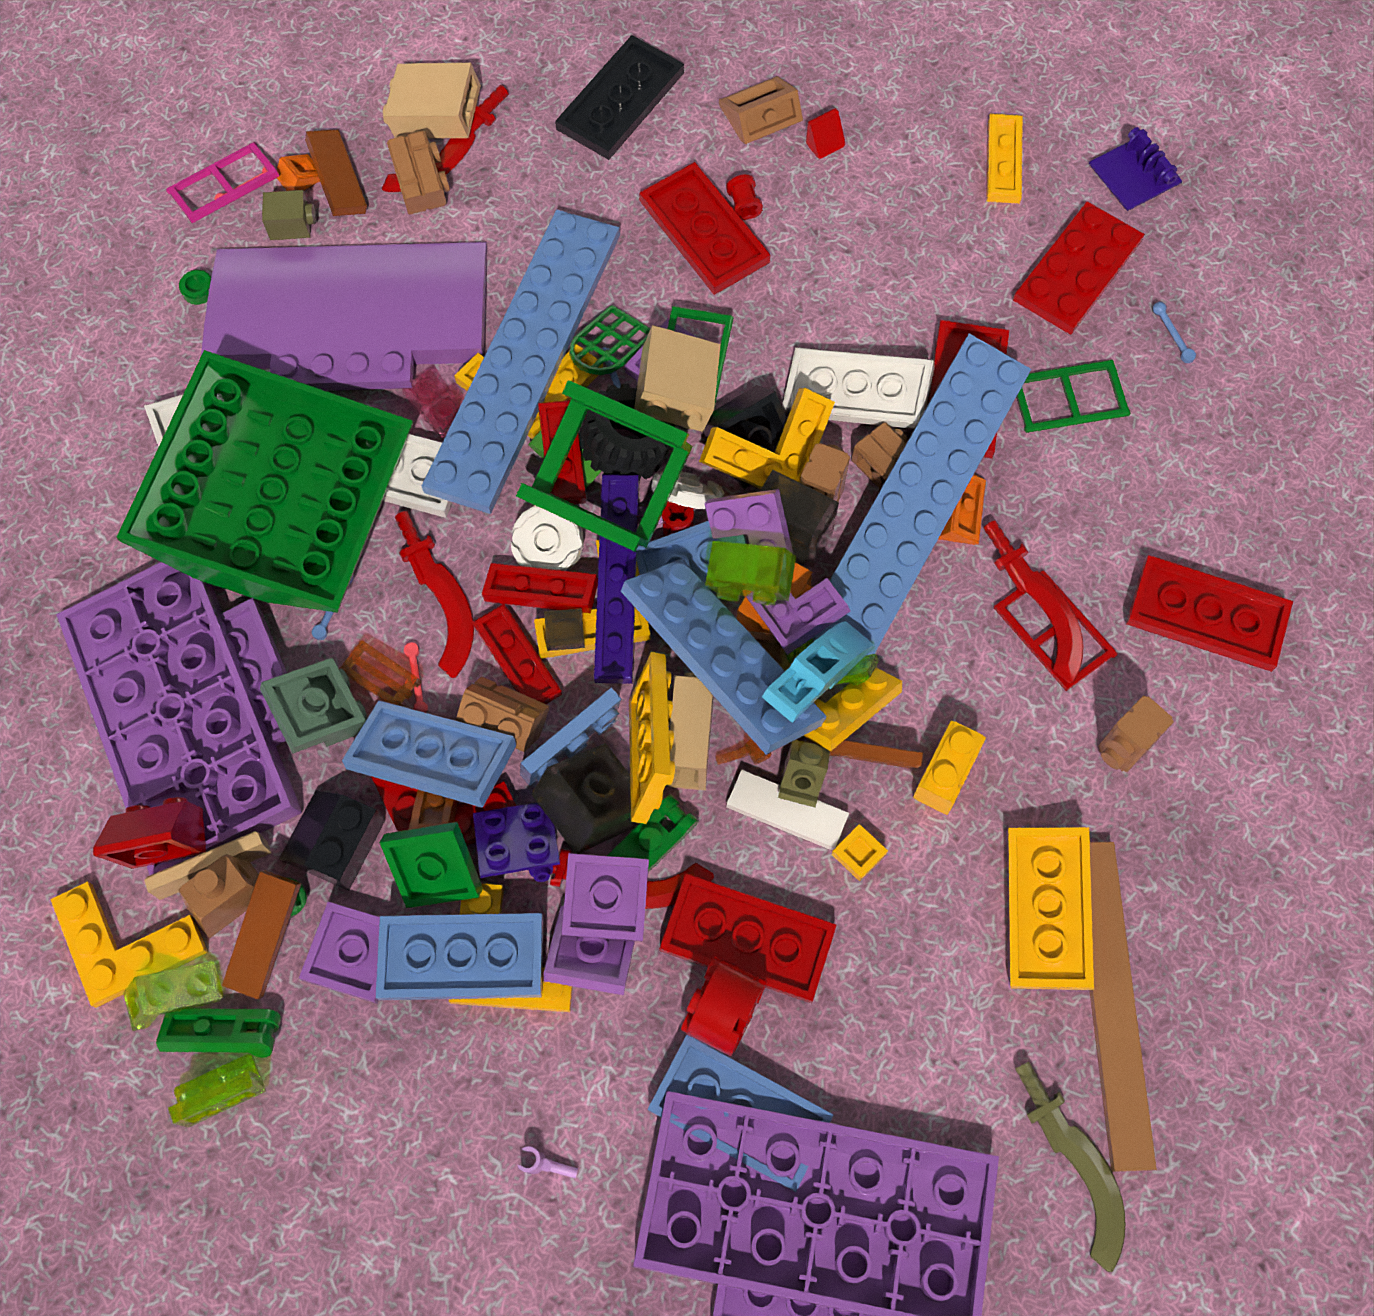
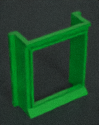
(581, 401)

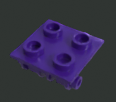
(1136, 170)
(516, 841)

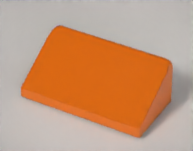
(966, 518)

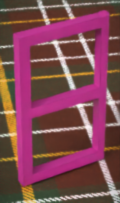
(232, 194)

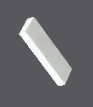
(760, 801)

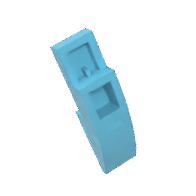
(817, 670)

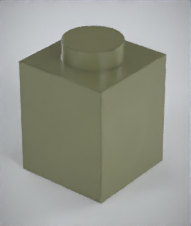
(287, 215)

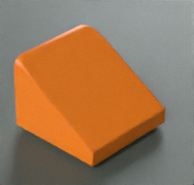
(297, 172)

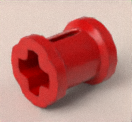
(742, 191)
(681, 516)

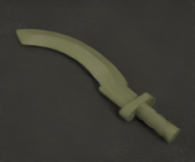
(1088, 1163)

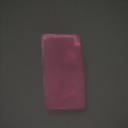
(433, 402)

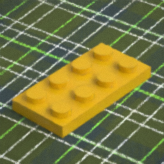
(650, 738)
(1050, 909)

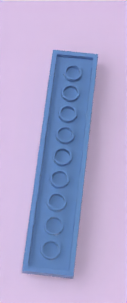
(521, 362)
(925, 486)

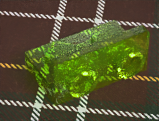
(216, 1091)

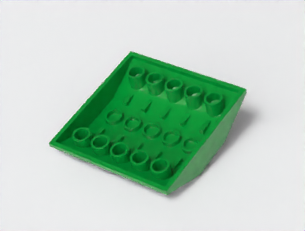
(265, 485)

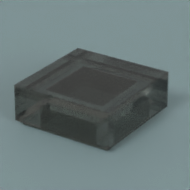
(564, 629)

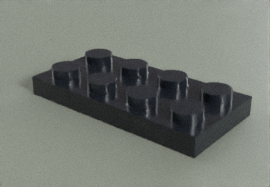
(619, 97)

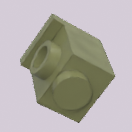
(803, 773)

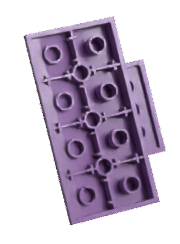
(348, 311)
(184, 700)
(866, 1234)

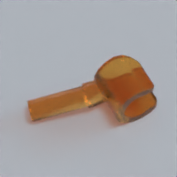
(749, 748)

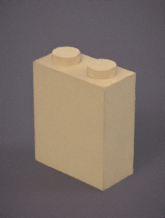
(432, 99)
(677, 378)
(692, 732)

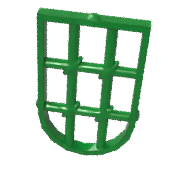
(608, 330)

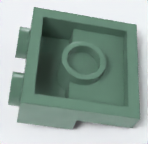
(314, 705)

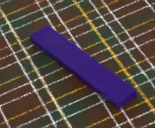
(616, 564)

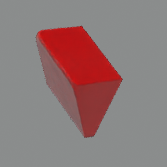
(825, 134)

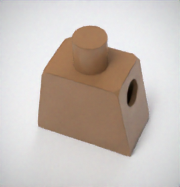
(219, 893)

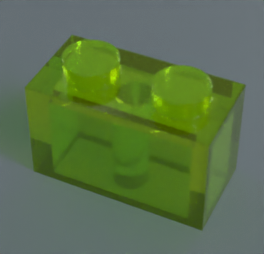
(750, 572)

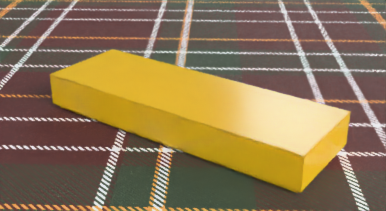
(1004, 158)

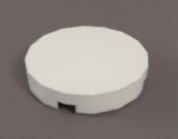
(690, 491)
(546, 540)

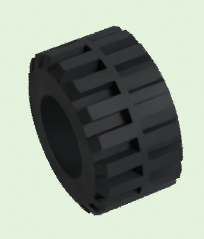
(617, 453)

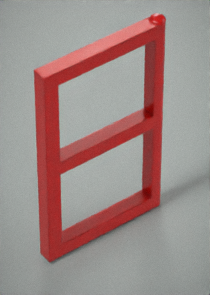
(1034, 645)

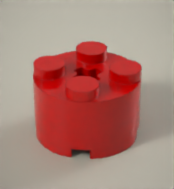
(723, 1006)

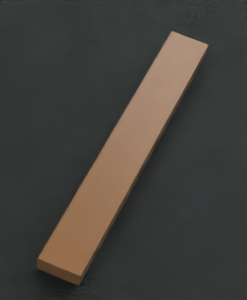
(1116, 1022)

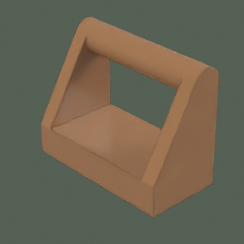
(765, 114)

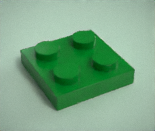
(431, 865)

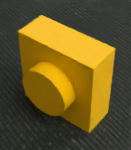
(859, 852)

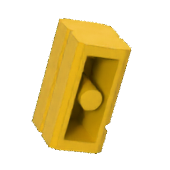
(949, 767)

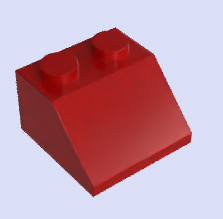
(153, 834)

